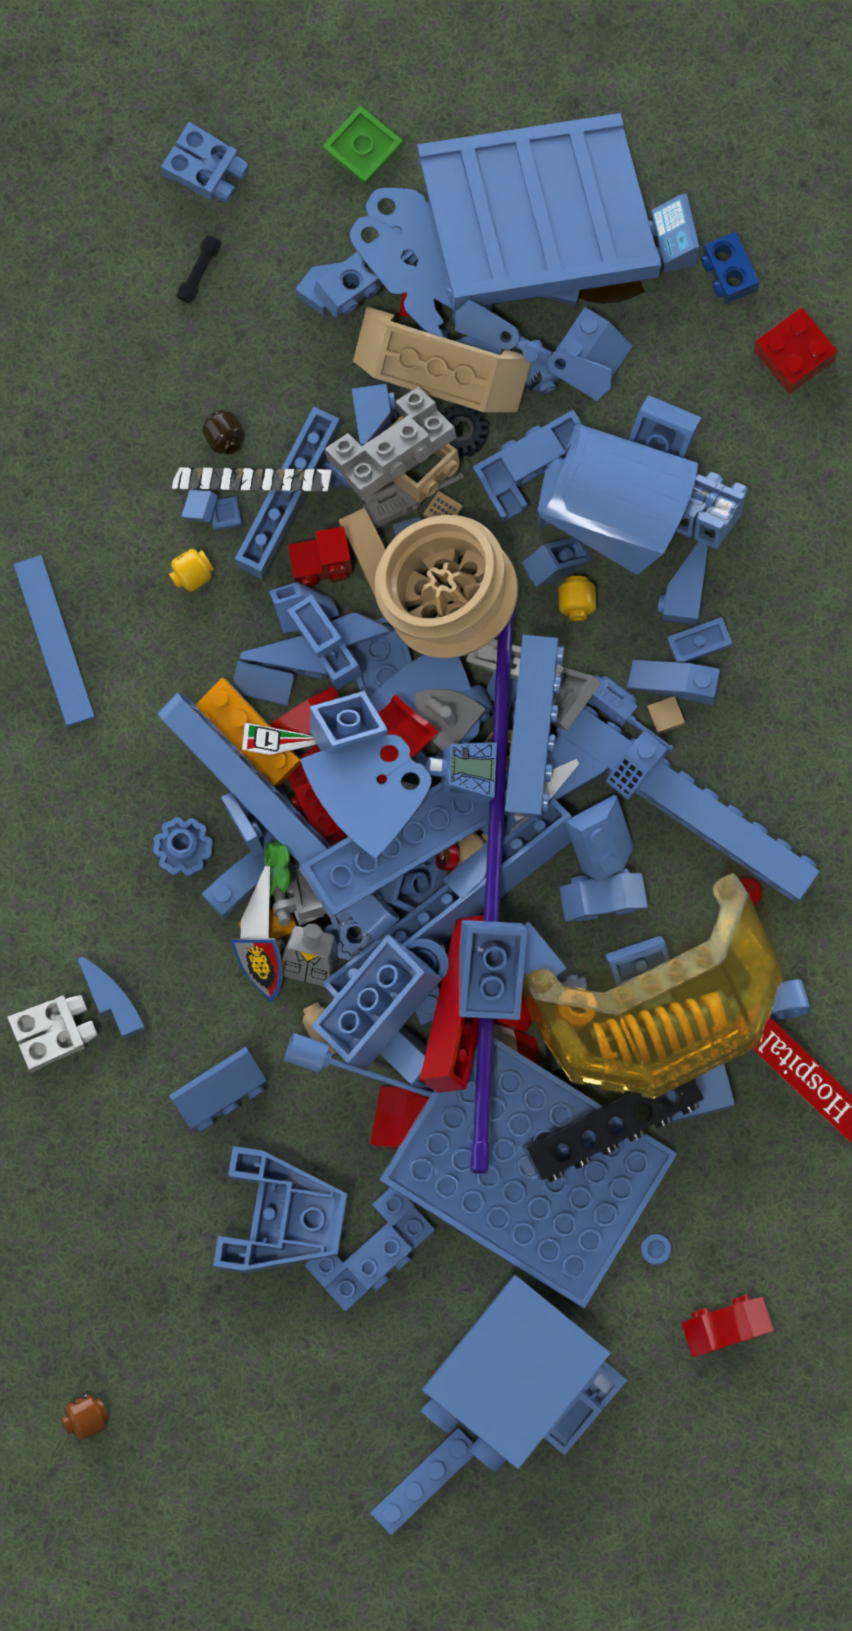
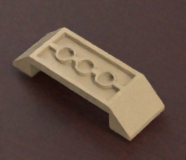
(440, 365)

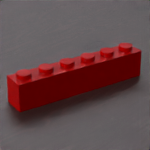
(451, 1036)

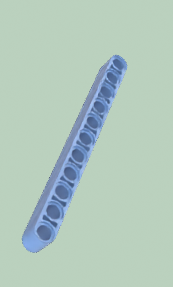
(264, 801)

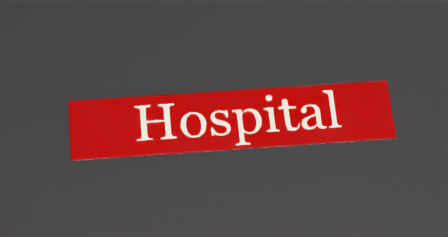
(807, 1077)

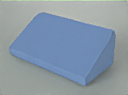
(263, 683)
(637, 959)

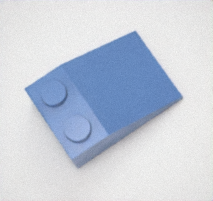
(491, 969)

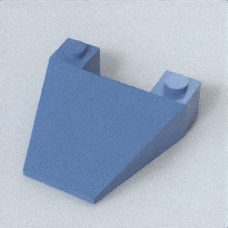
(292, 1218)

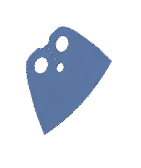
(423, 675)
(355, 800)

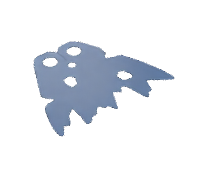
(419, 234)

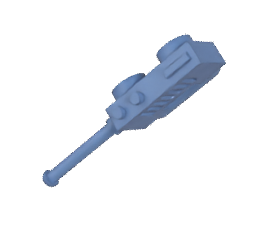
(619, 706)

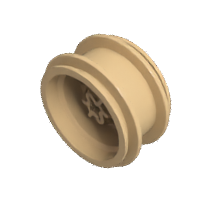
(476, 613)

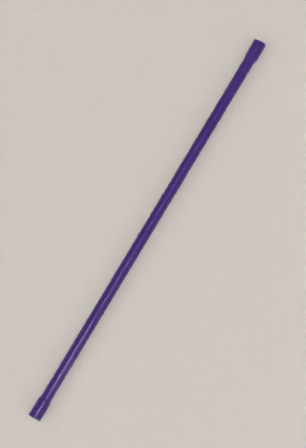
(480, 1147)

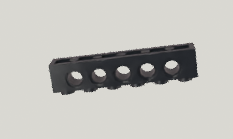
(541, 1151)

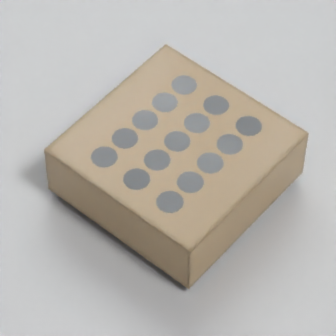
(442, 505)

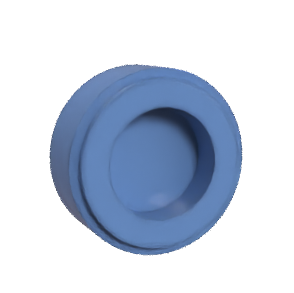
(656, 1249)

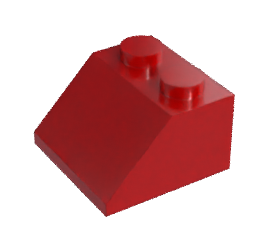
(395, 1116)

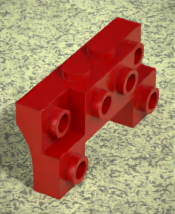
(407, 724)
(309, 804)

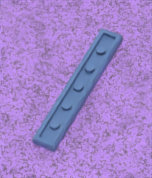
(54, 641)

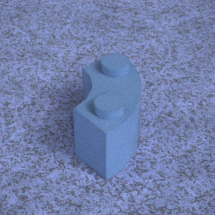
(617, 893)

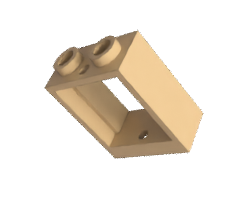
(430, 482)

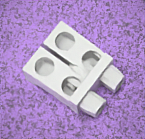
(49, 1031)

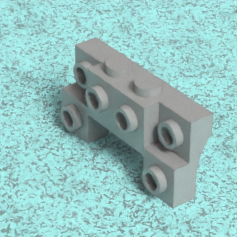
(395, 449)

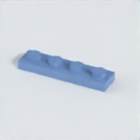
(423, 1482)

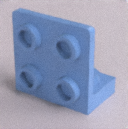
(250, 828)

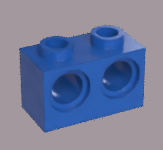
(736, 266)

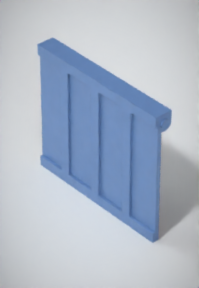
(538, 211)

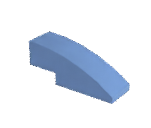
(324, 642)
(111, 999)
(585, 1407)

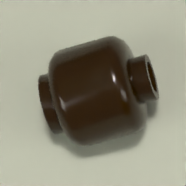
(223, 432)

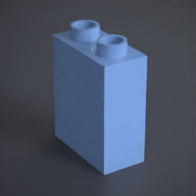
(512, 1375)

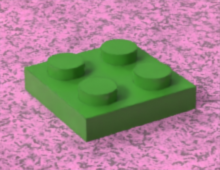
(362, 145)

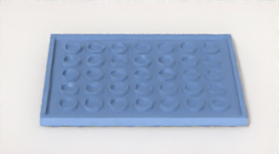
(552, 1230)

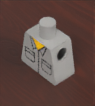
(310, 955)

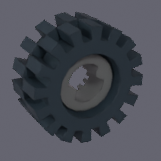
(476, 437)

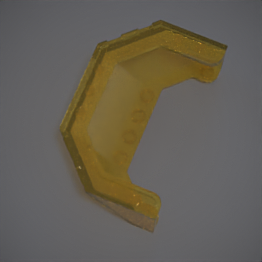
(671, 1018)

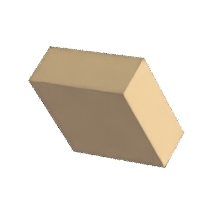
(666, 715)

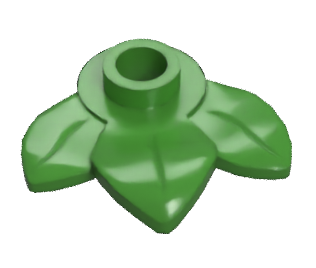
(277, 858)

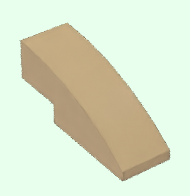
(364, 543)

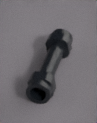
(188, 290)

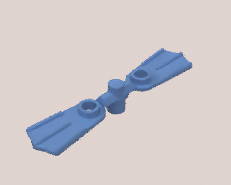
(579, 372)

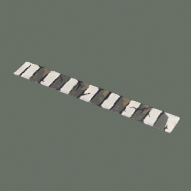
(252, 479)

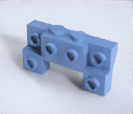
(523, 462)
(378, 1256)

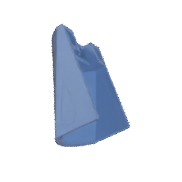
(620, 497)

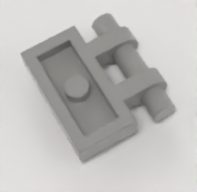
(303, 902)

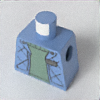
(467, 771)

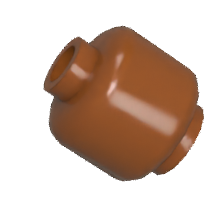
(84, 1417)

